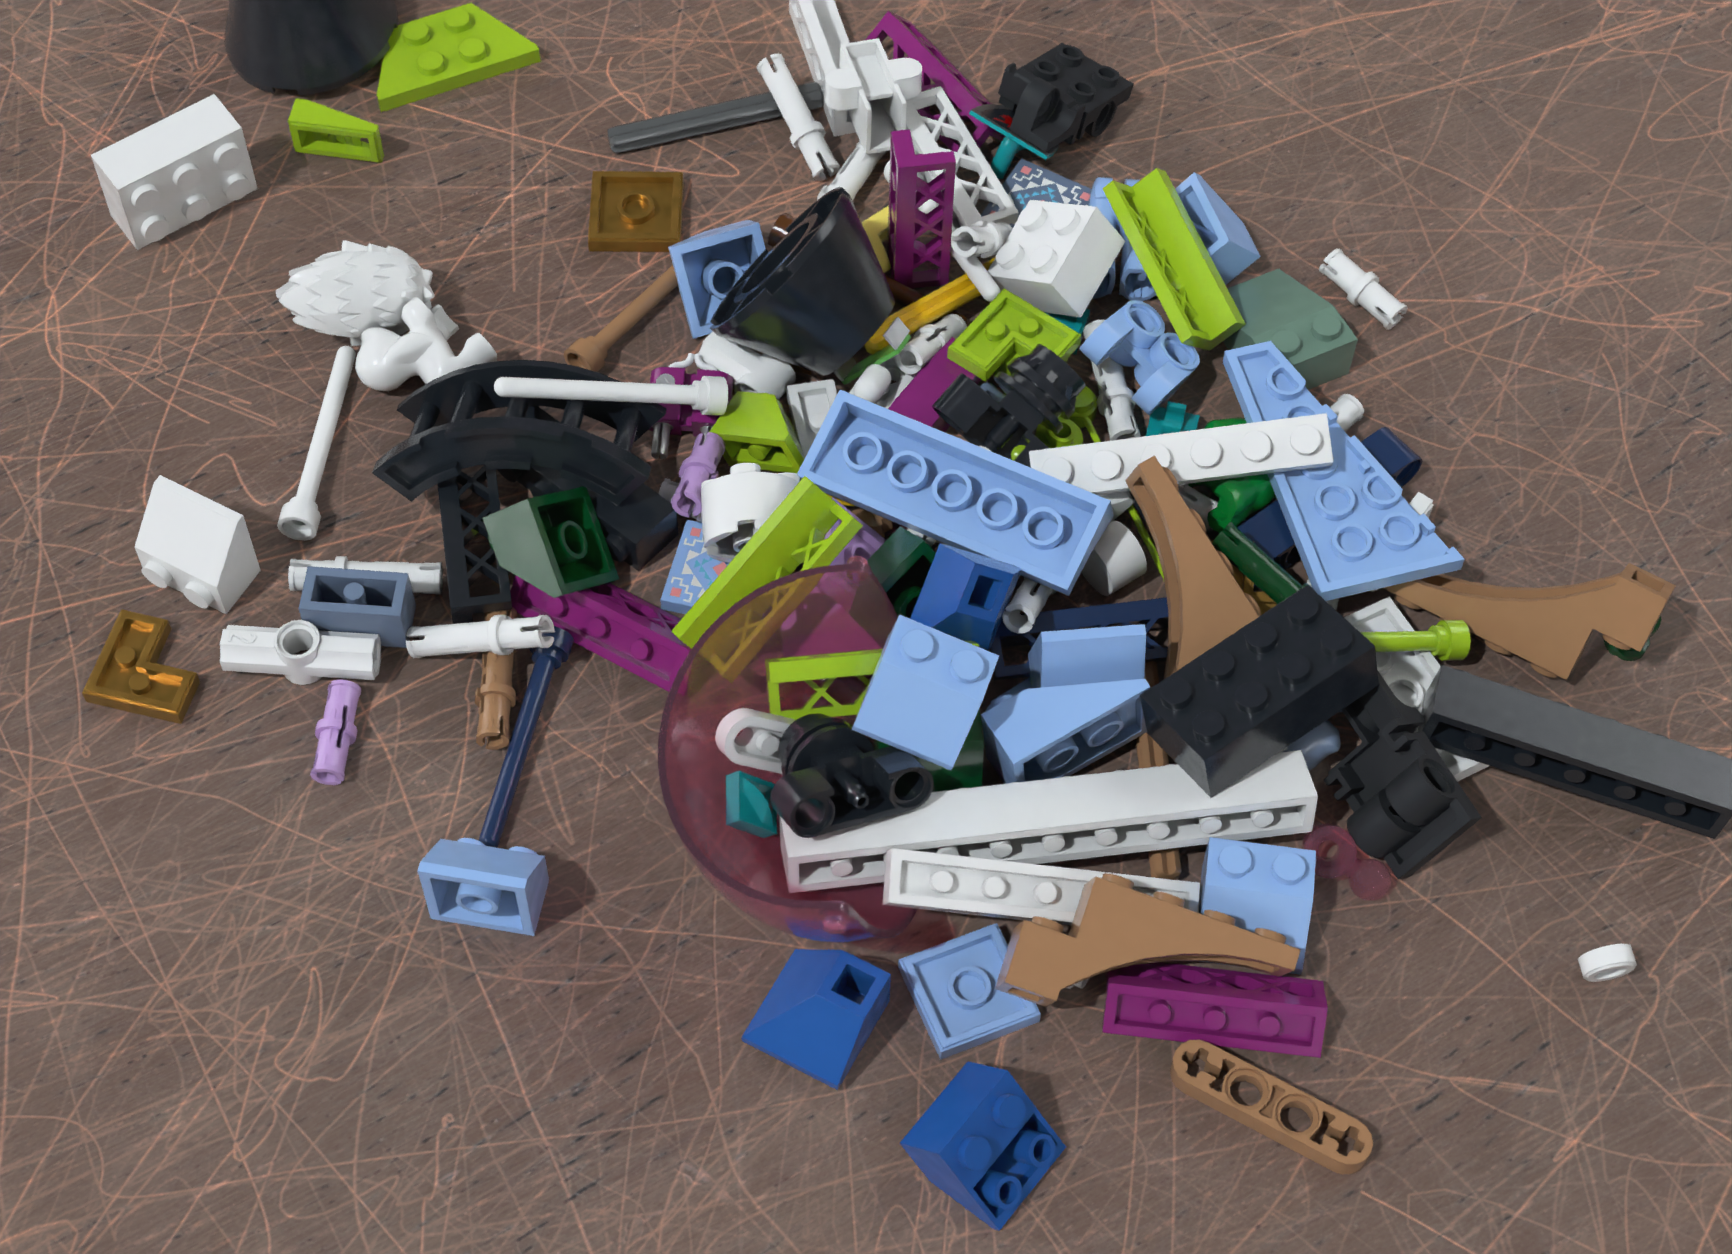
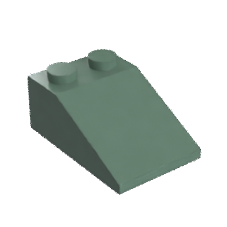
(1297, 323)

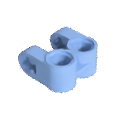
(1138, 339)

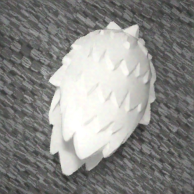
(355, 290)

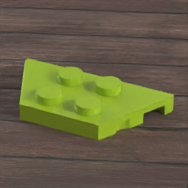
(449, 53)

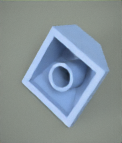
(1218, 228)
(711, 266)

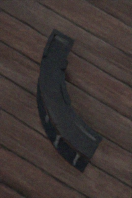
(450, 439)

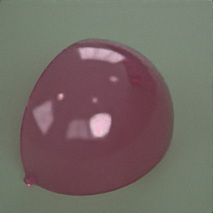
(726, 671)

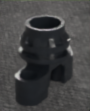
(1036, 392)
(840, 780)

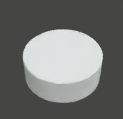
(1607, 962)

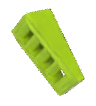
(333, 133)

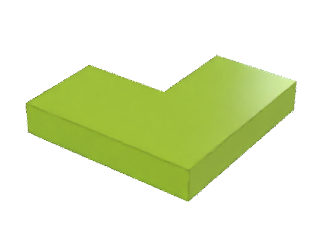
(1009, 327)

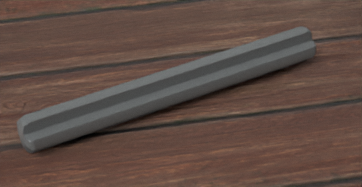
(704, 119)

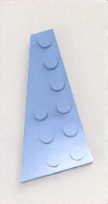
(1345, 516)

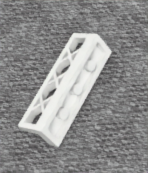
(820, 37)
(924, 142)

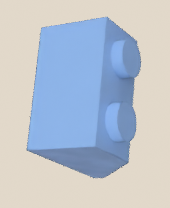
(1088, 656)
(925, 692)
(484, 885)
(1260, 888)

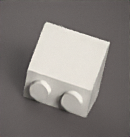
(195, 546)

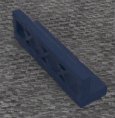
(1148, 612)

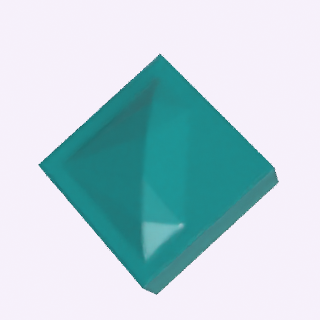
(750, 804)

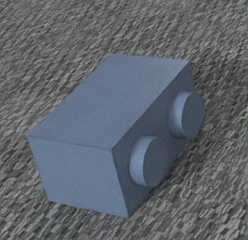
(359, 602)

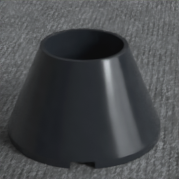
(307, 41)
(812, 293)

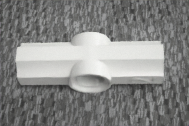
(273, 652)

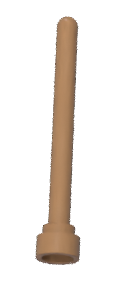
(592, 351)

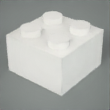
(1057, 256)

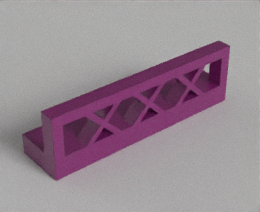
(938, 69)
(903, 249)
(611, 626)
(1217, 1007)

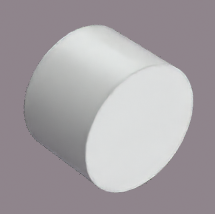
(1115, 560)

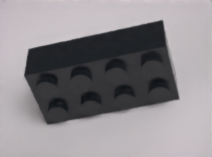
(1259, 690)

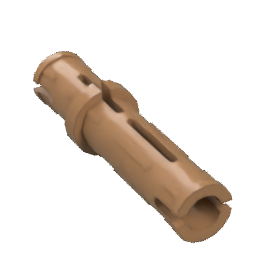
(495, 695)

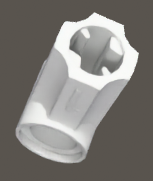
(748, 368)

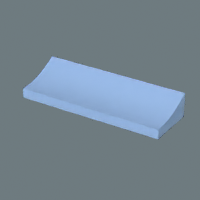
(956, 491)

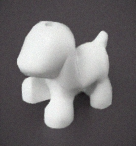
(391, 359)

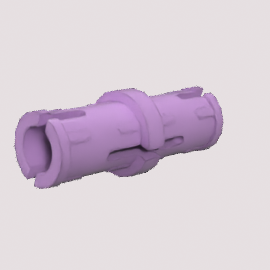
(696, 469)
(336, 732)

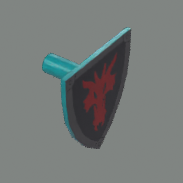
(1000, 119)

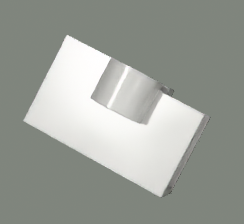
(873, 91)

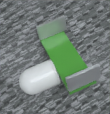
(873, 377)

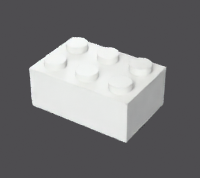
(175, 171)

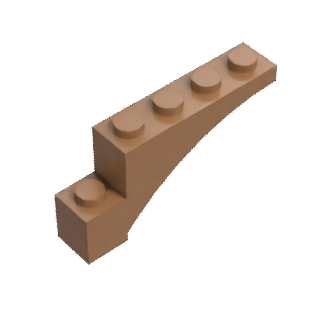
(1198, 580)
(1548, 622)
(1129, 928)

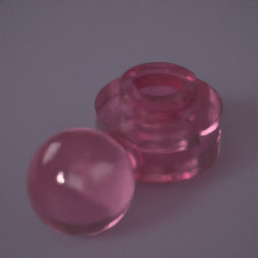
(1367, 877)

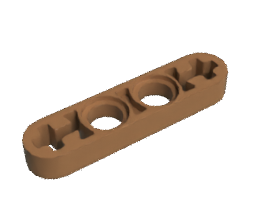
(1275, 1098)

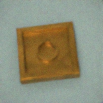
(635, 211)

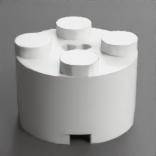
(739, 506)

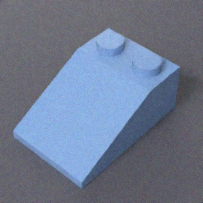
(1061, 728)

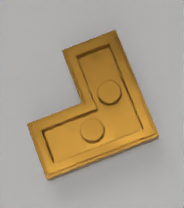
(129, 675)

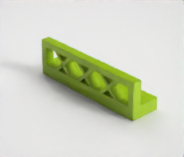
(1175, 260)
(784, 541)
(821, 666)

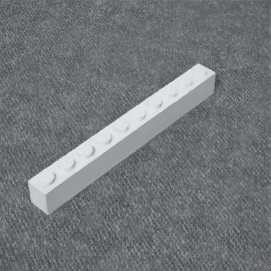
(1062, 821)

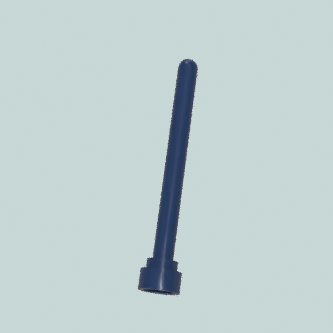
(545, 662)

